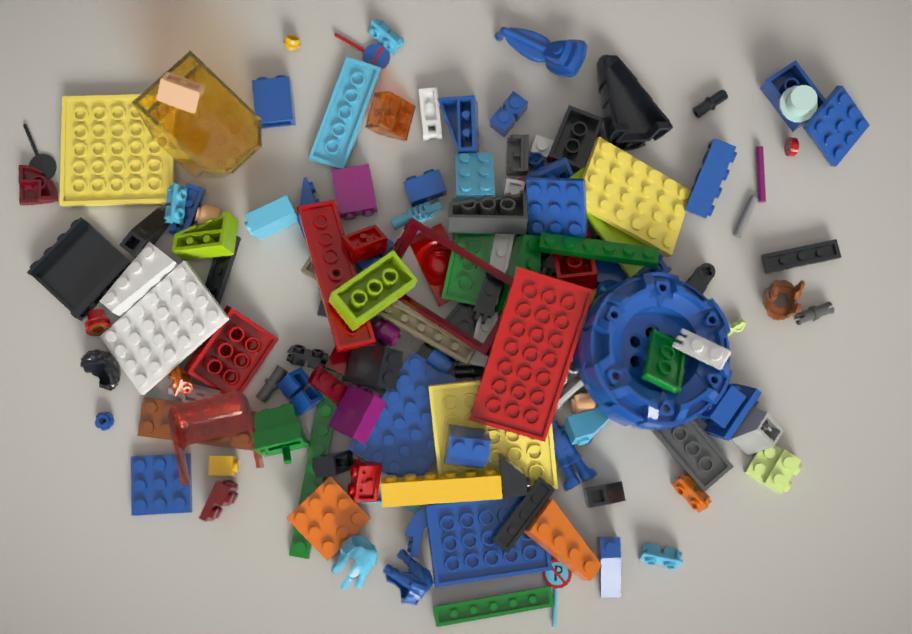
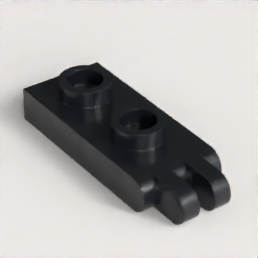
(487, 297)

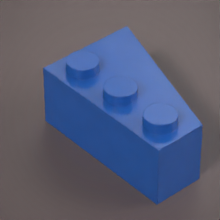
(462, 121)

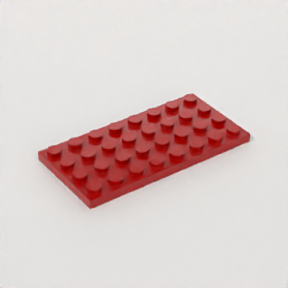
(531, 354)

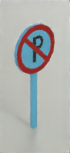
(556, 578)

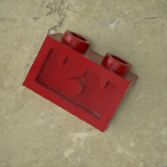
(365, 243)
(364, 481)

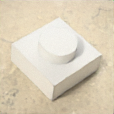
(542, 145)

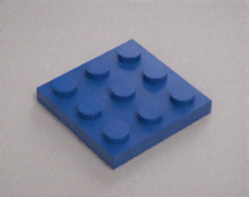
(836, 126)
(557, 206)
(158, 486)

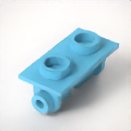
(380, 30)
(177, 197)
(669, 558)

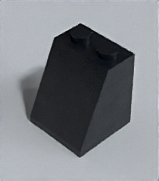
(374, 367)

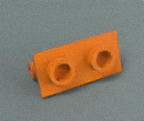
(180, 381)
(697, 499)

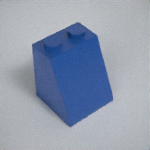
(467, 446)

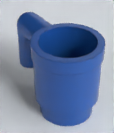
(440, 361)

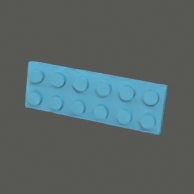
(345, 113)

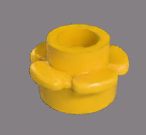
(292, 42)

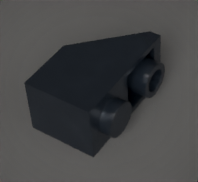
(604, 494)

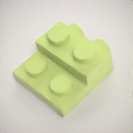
(774, 468)

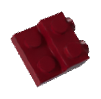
(222, 494)

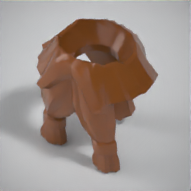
(792, 294)

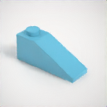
(584, 426)

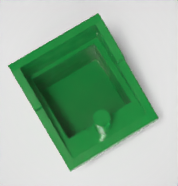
(278, 432)

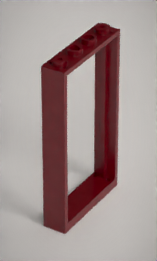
(401, 246)

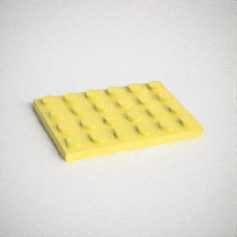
(634, 197)

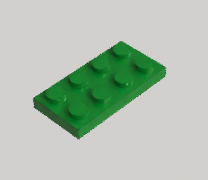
(463, 277)

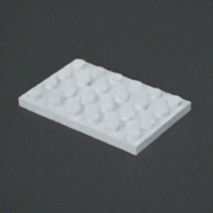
(164, 327)

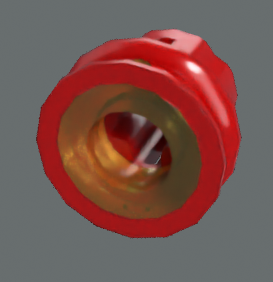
(96, 322)

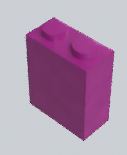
(354, 192)
(357, 413)

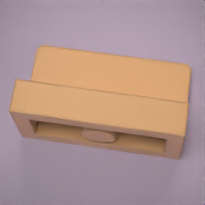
(180, 92)

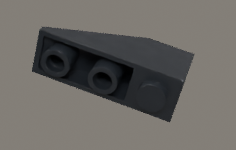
(146, 231)

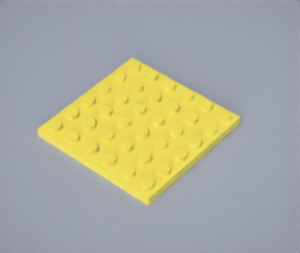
(110, 154)
(452, 405)

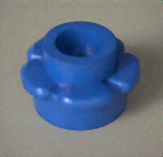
(534, 157)
(99, 421)

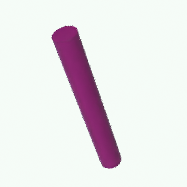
(760, 174)

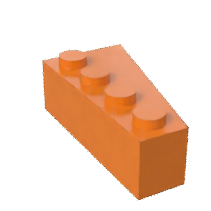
(562, 541)

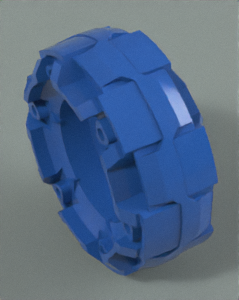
(605, 351)

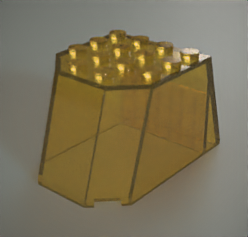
(212, 139)

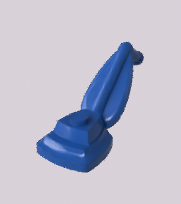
(561, 57)

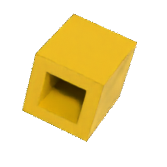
(223, 465)

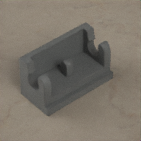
(517, 155)

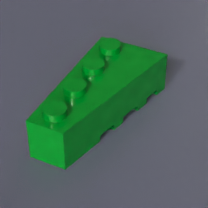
(525, 255)

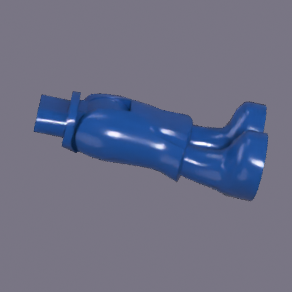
(567, 455)

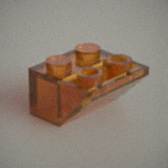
(390, 115)

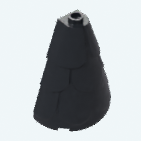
(627, 108)

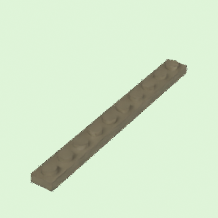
(417, 326)

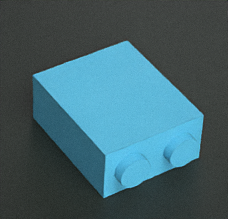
(271, 218)

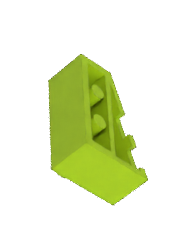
(207, 240)

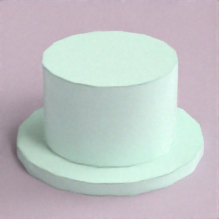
(798, 103)

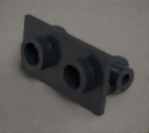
(300, 354)

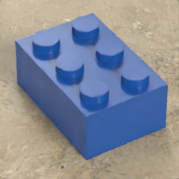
(778, 83)

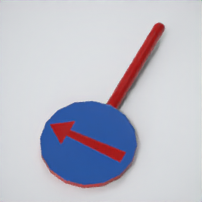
(374, 54)

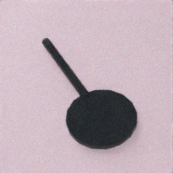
(41, 161)

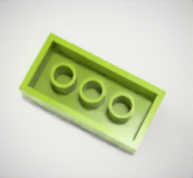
(372, 290)

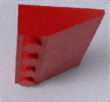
(231, 354)

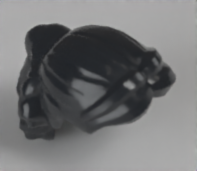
(102, 366)

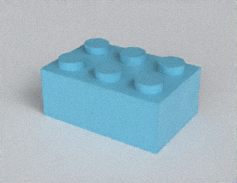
(474, 176)

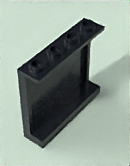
(79, 268)

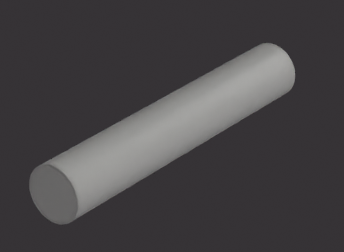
(745, 216)

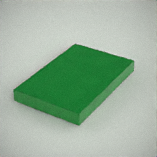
(663, 362)

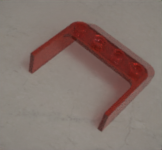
(210, 420)

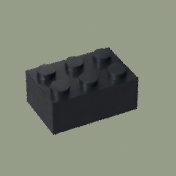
(575, 138)

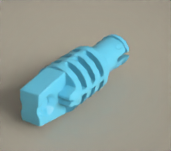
(420, 212)

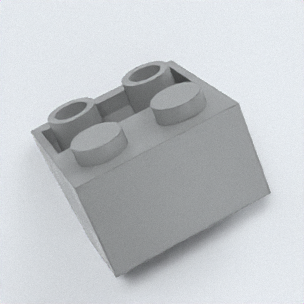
(757, 432)

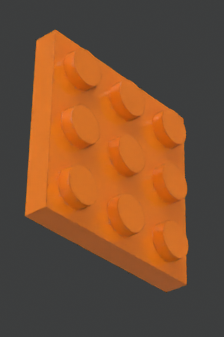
(328, 518)

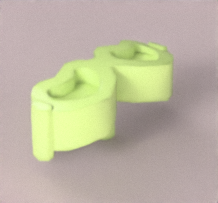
(736, 326)

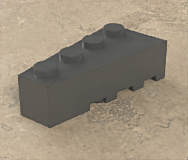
(490, 215)

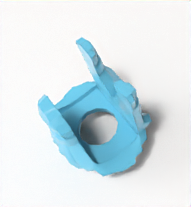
(365, 555)

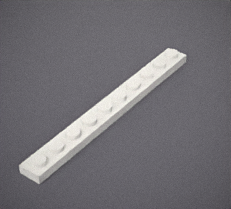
(500, 259)

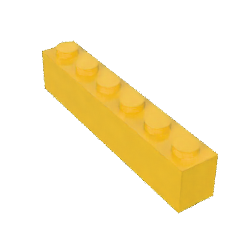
(441, 488)

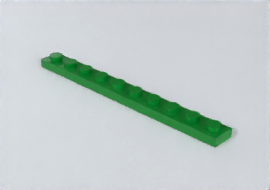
(319, 445)

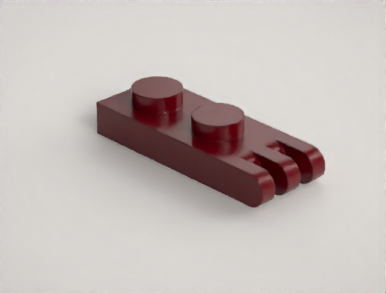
(327, 384)

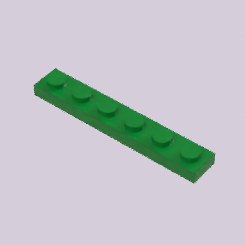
(599, 250)
(493, 606)

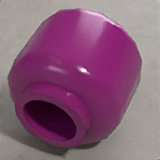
(386, 333)

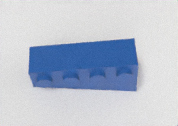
(710, 177)

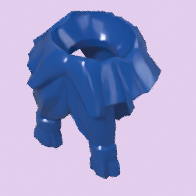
(412, 584)

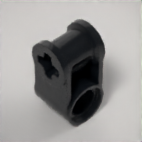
(699, 281)

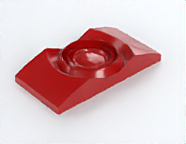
(433, 261)

